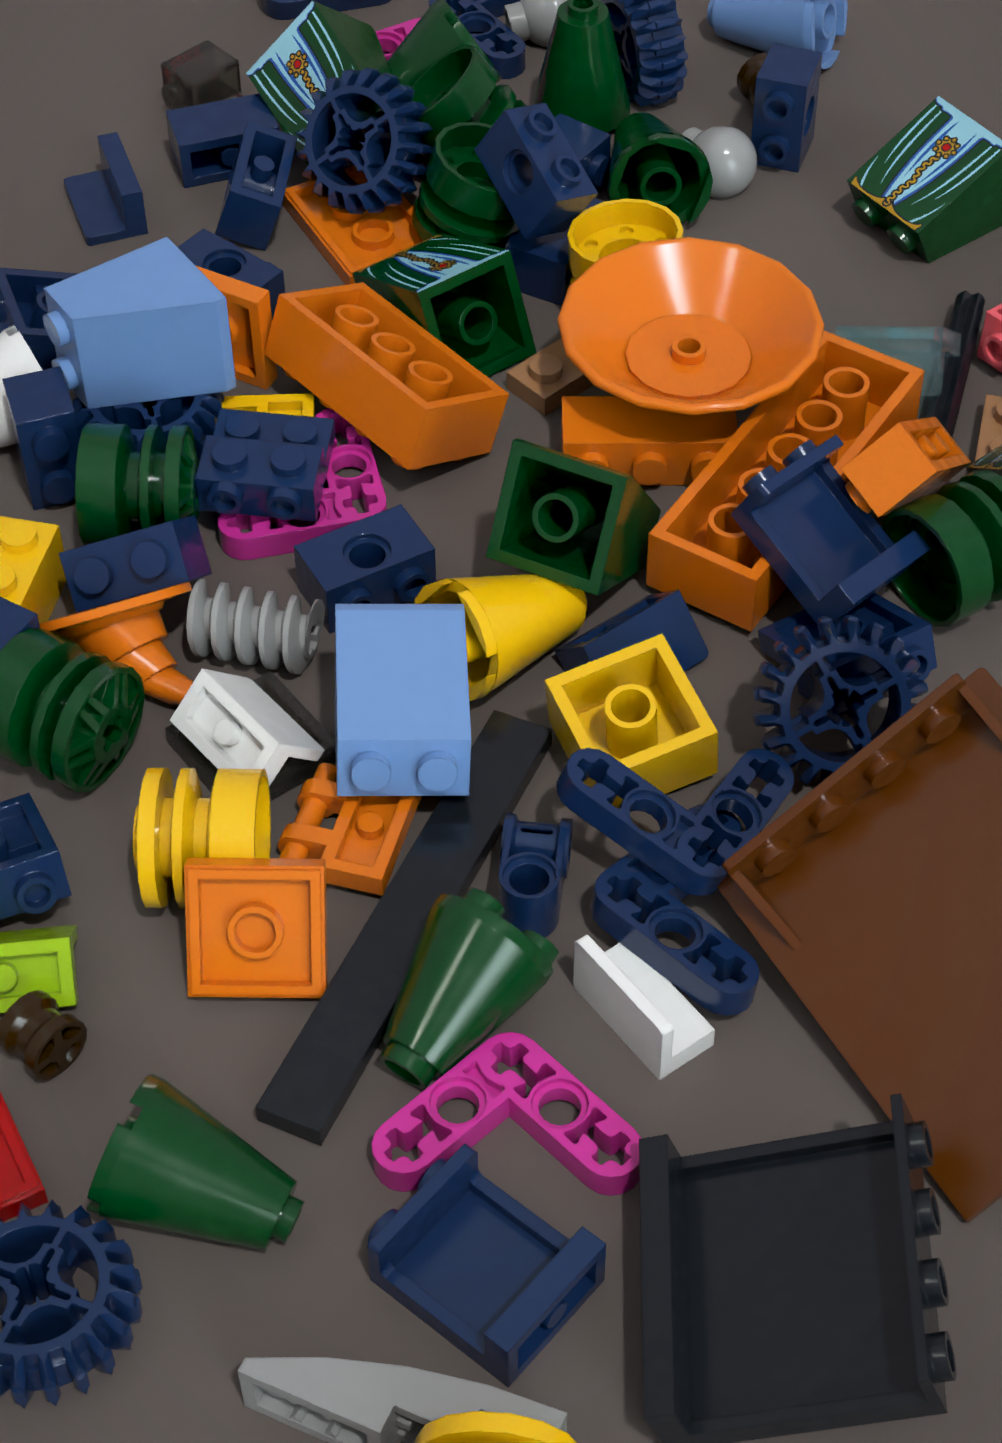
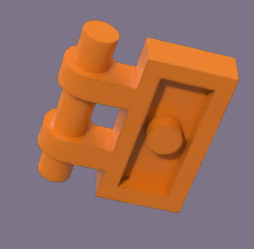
(364, 838)

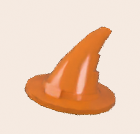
(131, 634)

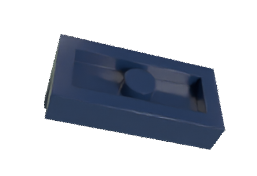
(108, 200)
(643, 620)

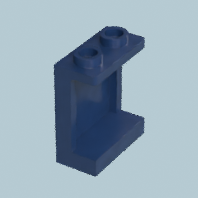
(819, 536)
(483, 1266)

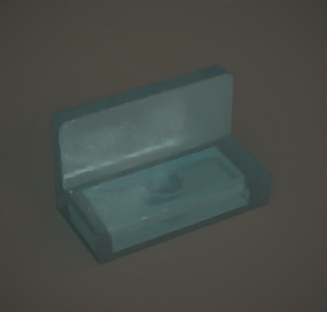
(913, 345)

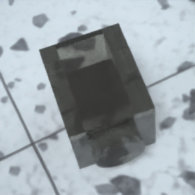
(200, 77)

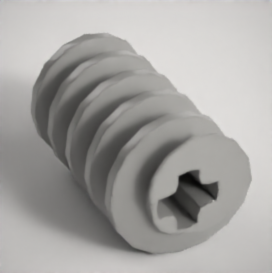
(253, 630)

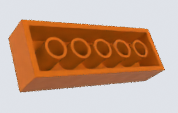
(699, 542)

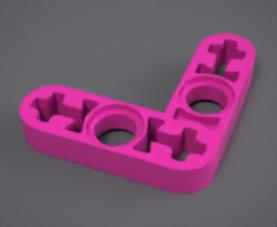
(335, 506)
(504, 1097)

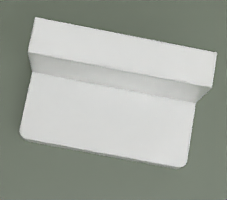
(240, 725)
(640, 1006)

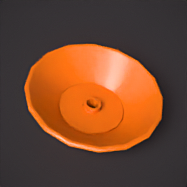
(690, 326)

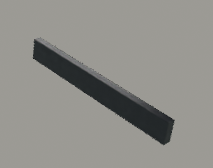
(362, 995)

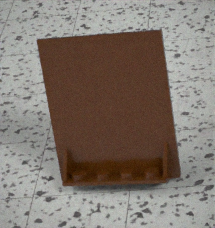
(890, 921)

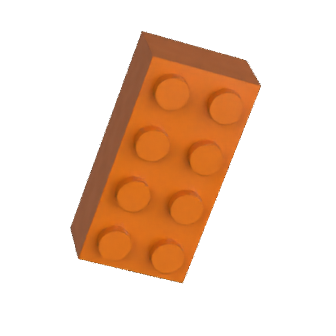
(385, 375)

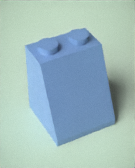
(140, 329)
(401, 700)

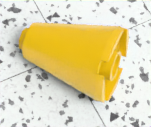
(508, 621)

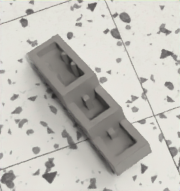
(370, 1400)

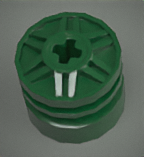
(461, 90)
(458, 192)
(131, 486)
(965, 549)
(66, 709)

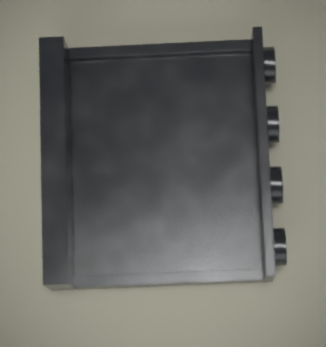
(792, 1284)

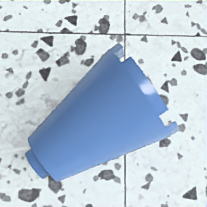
(784, 22)

